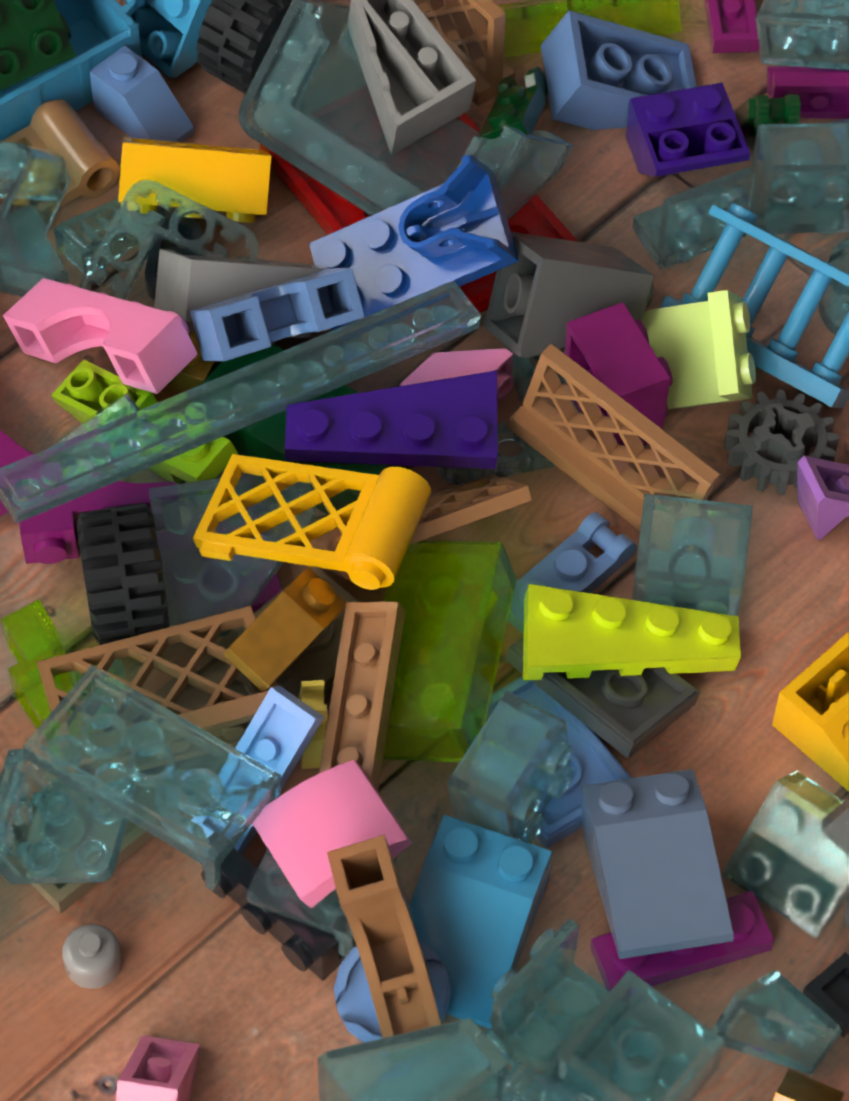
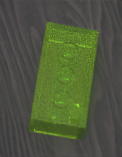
(449, 646)

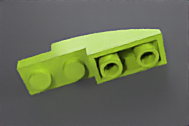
(94, 388)

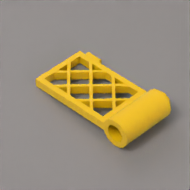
(370, 543)

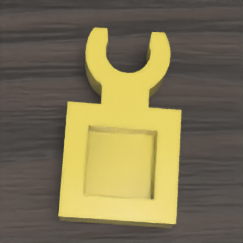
(313, 695)

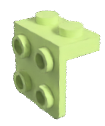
(704, 349)

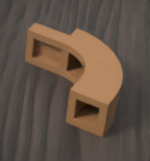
(385, 936)

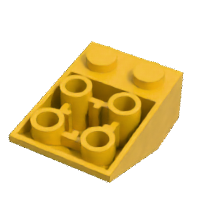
(816, 711)

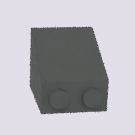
(559, 284)

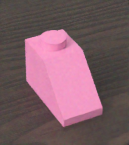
(159, 1071)

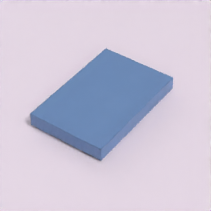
(588, 759)

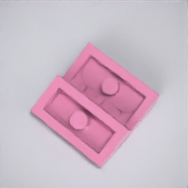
(321, 816)

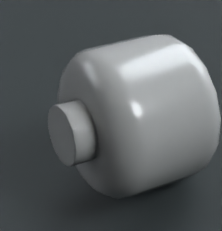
(92, 956)

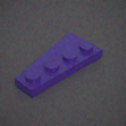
(407, 425)

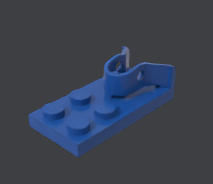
(424, 241)

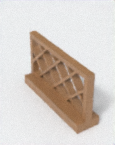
(471, 39)
(586, 445)
(222, 720)

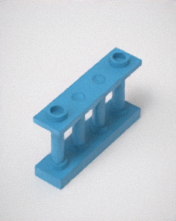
(780, 354)

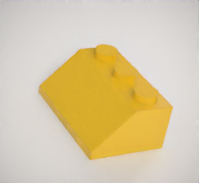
(212, 175)

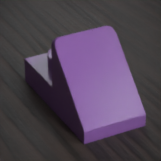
(823, 493)

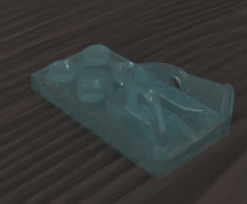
(153, 768)

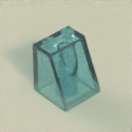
(421, 1065)

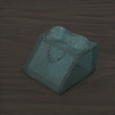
(692, 553)

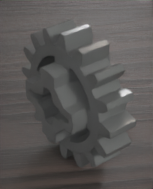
(781, 439)

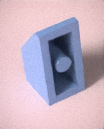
(138, 99)

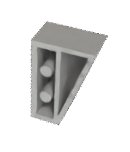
(408, 70)
(198, 281)

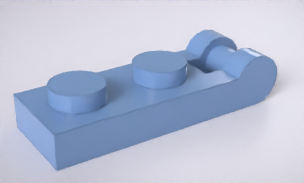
(572, 565)

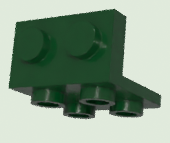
(31, 39)

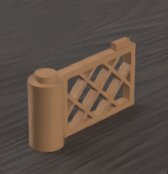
(62, 131)
(451, 509)

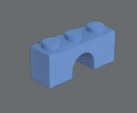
(276, 312)

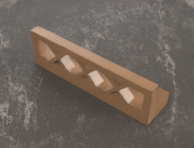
(363, 686)

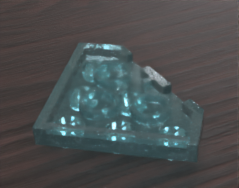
(210, 586)

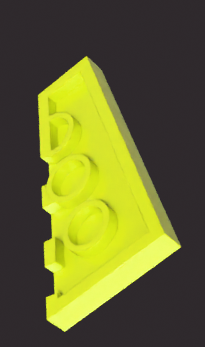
(600, 632)

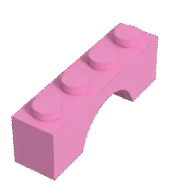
(141, 341)

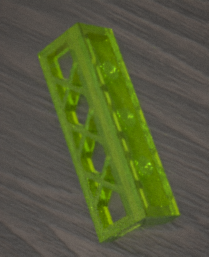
(533, 20)

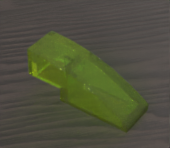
(30, 639)

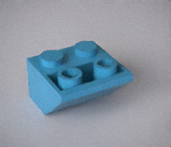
(170, 32)

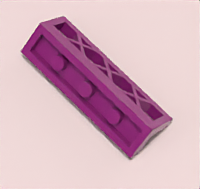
(821, 90)

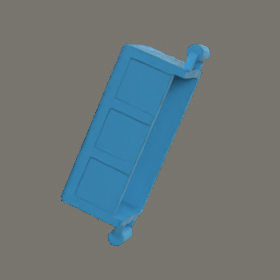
(96, 33)

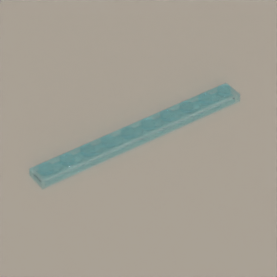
(234, 401)

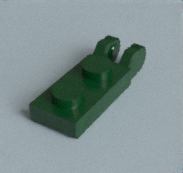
(517, 105)
(768, 111)

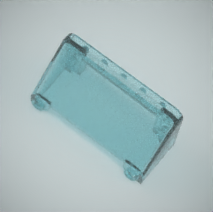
(320, 117)

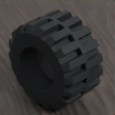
(237, 38)
(122, 572)

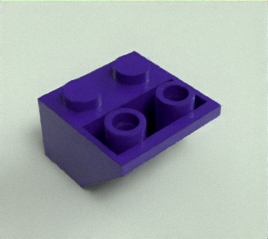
(684, 131)

